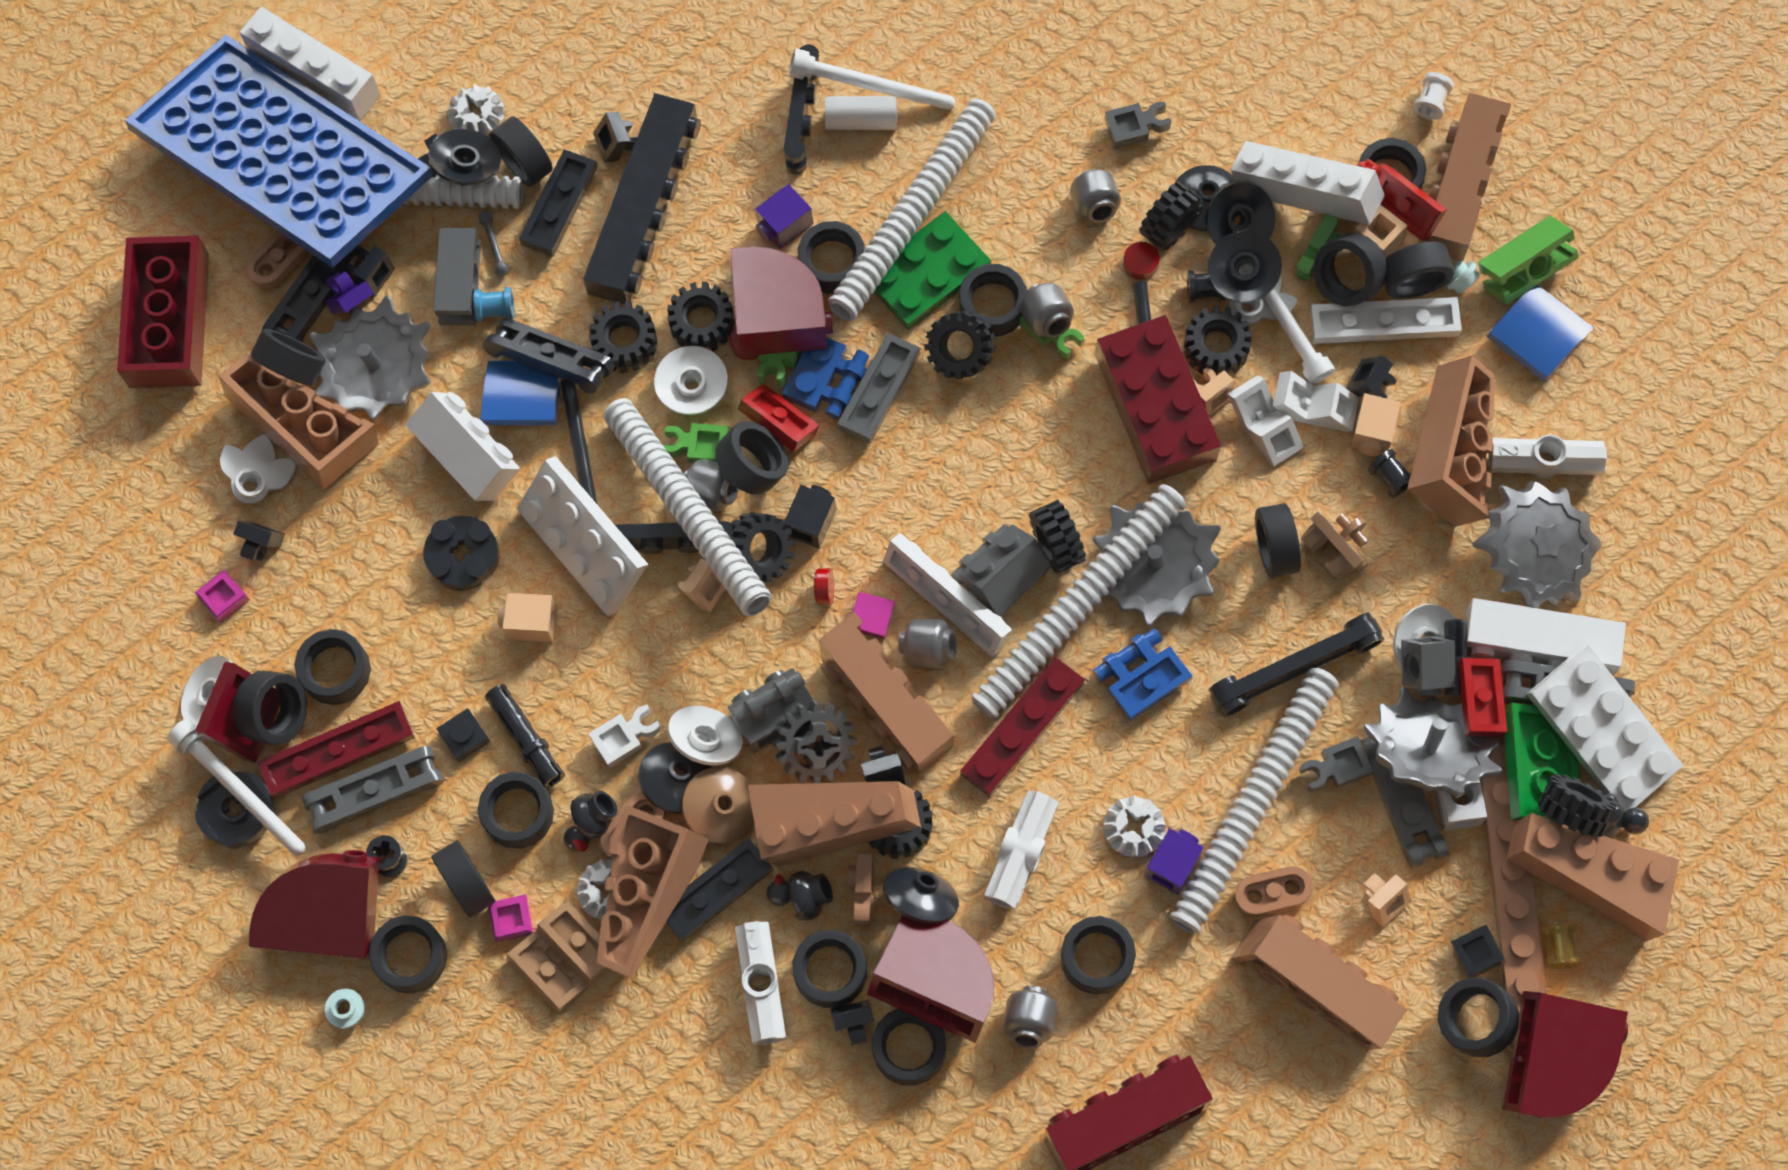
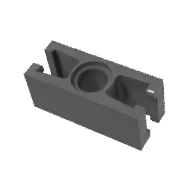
(457, 276)

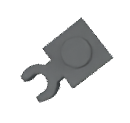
(1131, 125)
(1342, 763)

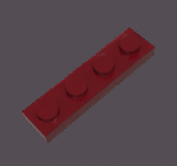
(1022, 727)
(336, 750)

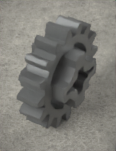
(818, 758)

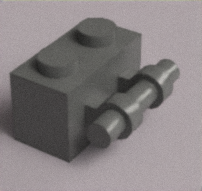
(1002, 568)
(763, 709)

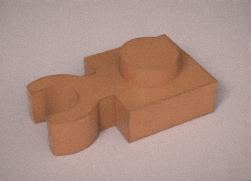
(861, 879)

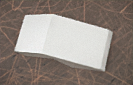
(1318, 405)
(1266, 426)

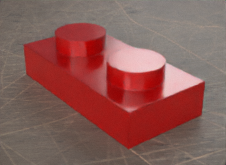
(778, 416)
(1482, 697)

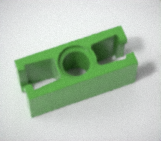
(1528, 259)

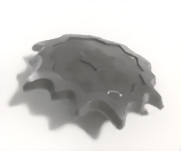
(372, 359)
(1539, 544)
(1169, 571)
(1428, 745)

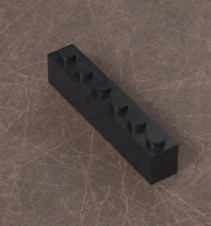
(641, 199)

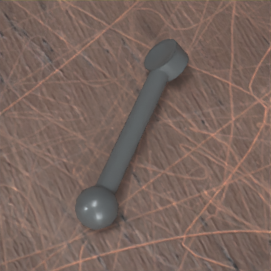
(486, 219)

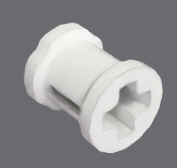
(1433, 95)

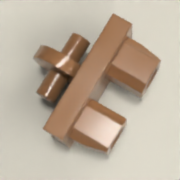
(1323, 532)

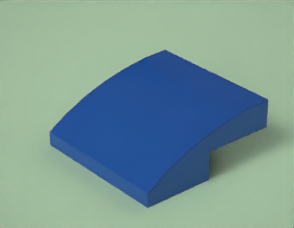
(1539, 332)
(519, 395)

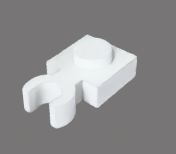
(619, 738)

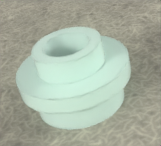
(1463, 277)
(355, 1013)

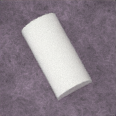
(860, 113)

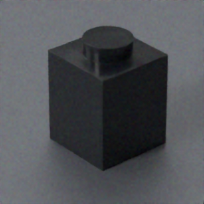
(811, 515)

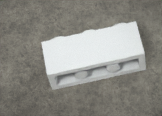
(463, 446)

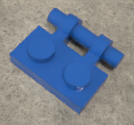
(815, 372)
(1149, 682)

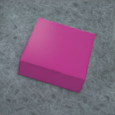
(222, 596)
(874, 613)
(511, 918)

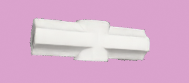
(1570, 456)
(1021, 850)
(756, 959)

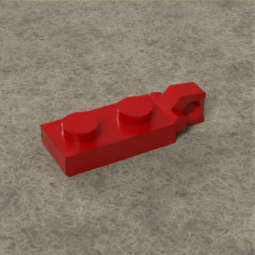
(1407, 201)

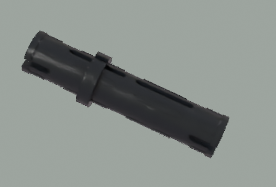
(532, 747)

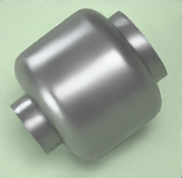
(1095, 195)
(1047, 310)
(711, 484)
(928, 643)
(1030, 1017)

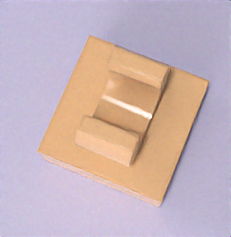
(1215, 391)
(702, 586)
(1386, 898)

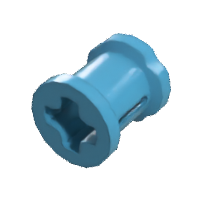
(494, 304)

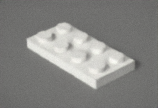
(581, 536)
(1604, 728)

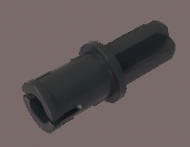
(1457, 631)

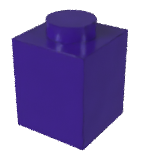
(783, 217)
(1174, 860)

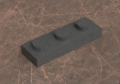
(879, 388)

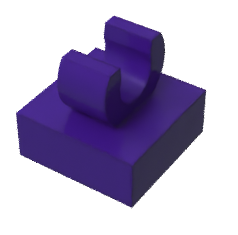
(346, 292)

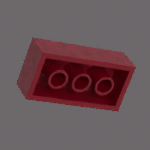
(163, 311)
(1157, 399)
(1128, 1117)

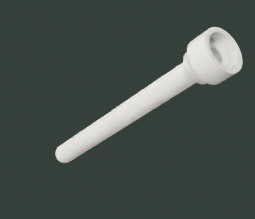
(804, 66)
(1315, 365)
(185, 739)

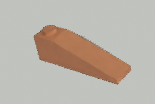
(647, 878)

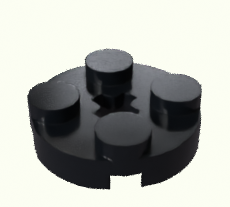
(475, 567)
(231, 830)

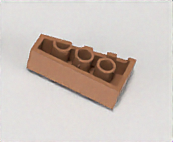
(1467, 170)
(307, 428)
(1454, 443)
(883, 695)
(821, 818)
(1608, 874)
(1321, 980)

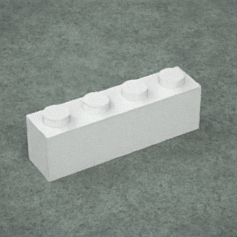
(311, 63)
(1310, 182)
(1539, 634)

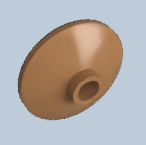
(702, 809)

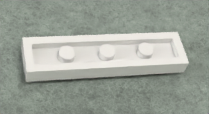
(1386, 320)
(946, 595)

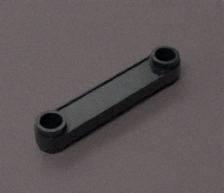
(1233, 695)

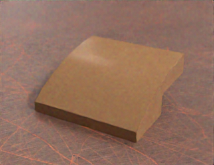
(559, 957)

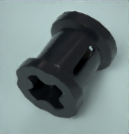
(1200, 287)
(1391, 473)
(382, 846)

